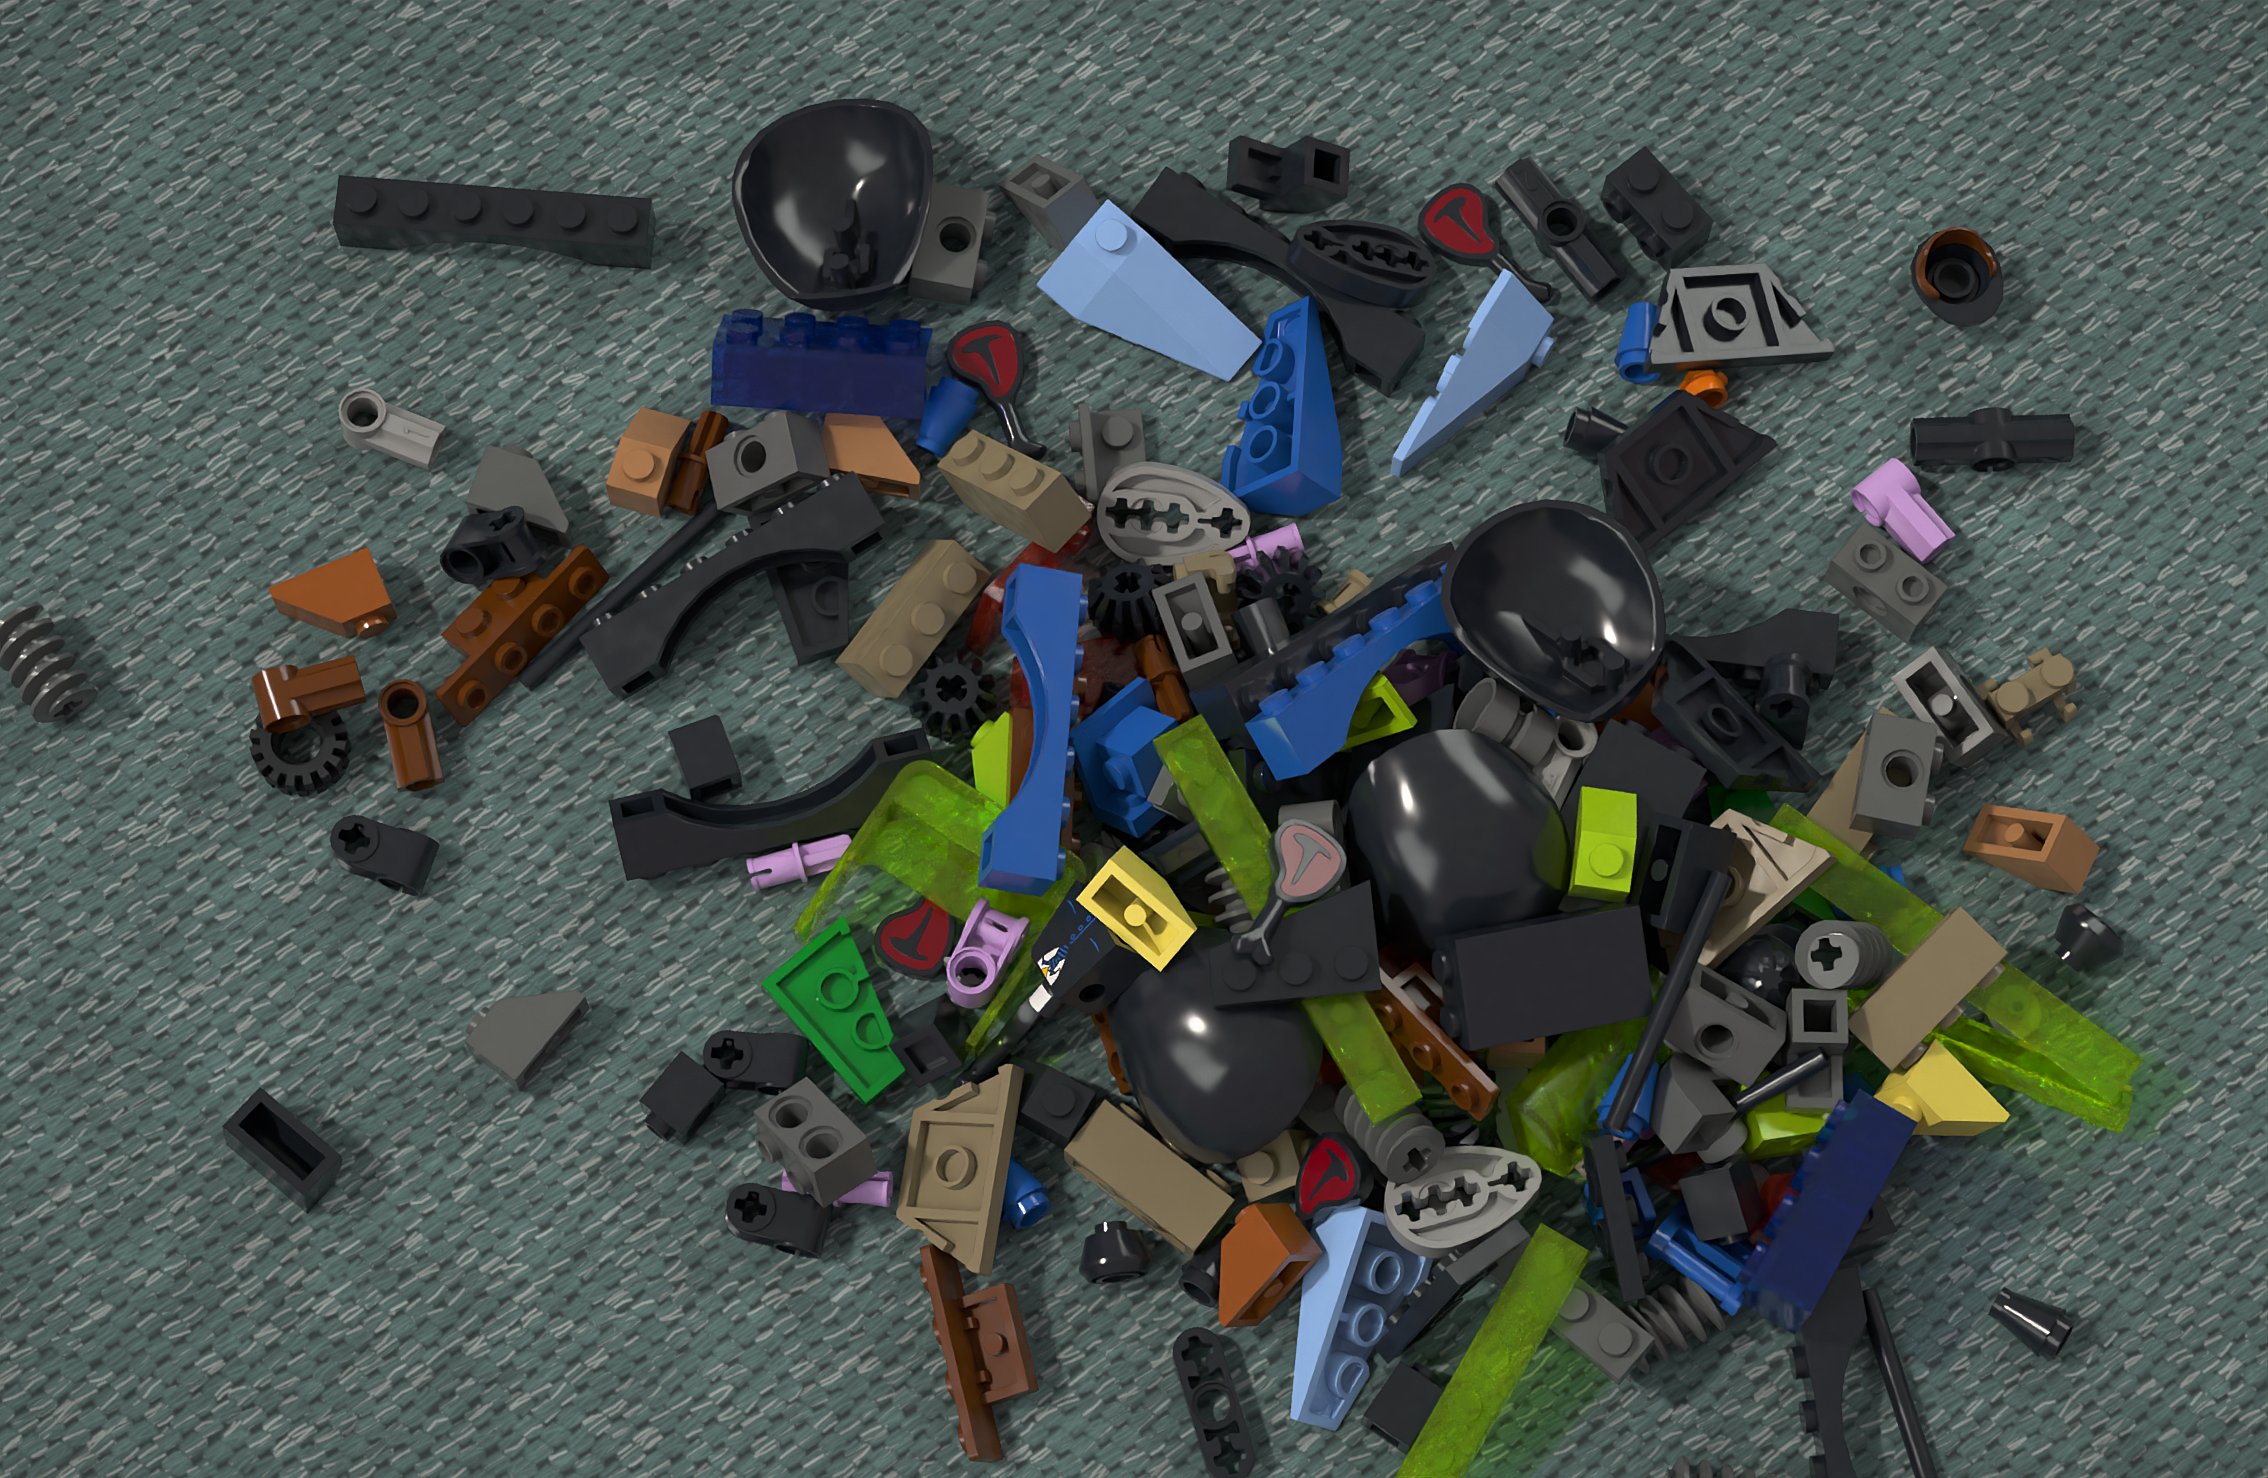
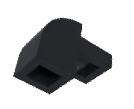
(1289, 179)

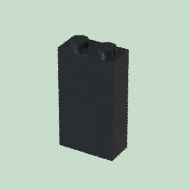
(1636, 765)
(1543, 976)

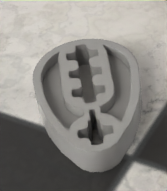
(1164, 485)
(1461, 1228)

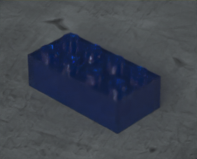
(821, 364)
(1823, 1217)

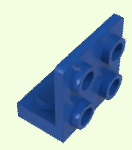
(1110, 805)

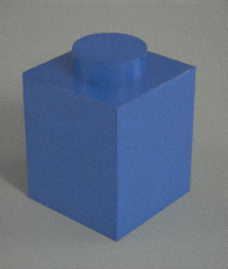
(1129, 751)

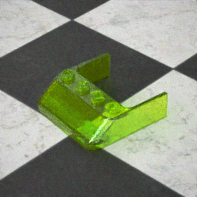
(931, 841)

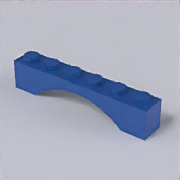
(1042, 627)
(1313, 718)

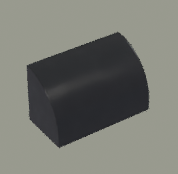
(282, 1149)

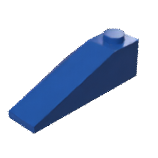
(1291, 435)

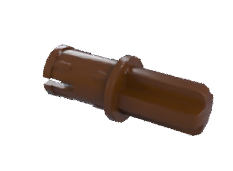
(693, 470)
(1164, 677)

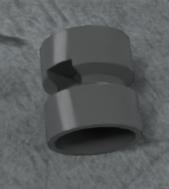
(1504, 718)

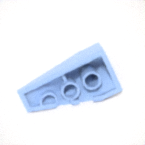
(1135, 289)
(1502, 345)
(1344, 1310)

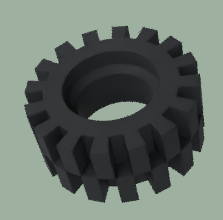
(308, 775)

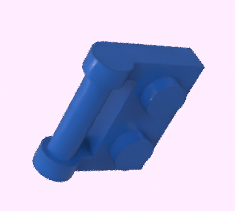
(1703, 1262)

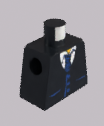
(1081, 961)

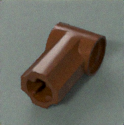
(293, 695)
(411, 739)

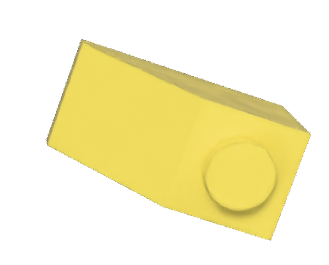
(1138, 907)
(1941, 1096)

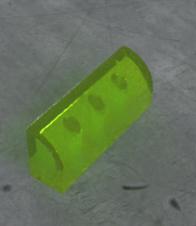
(1567, 1085)

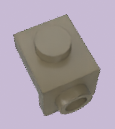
(1274, 1166)

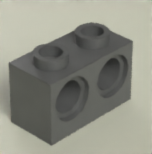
(814, 1143)

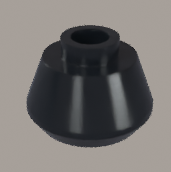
(2086, 939)
(1114, 1254)

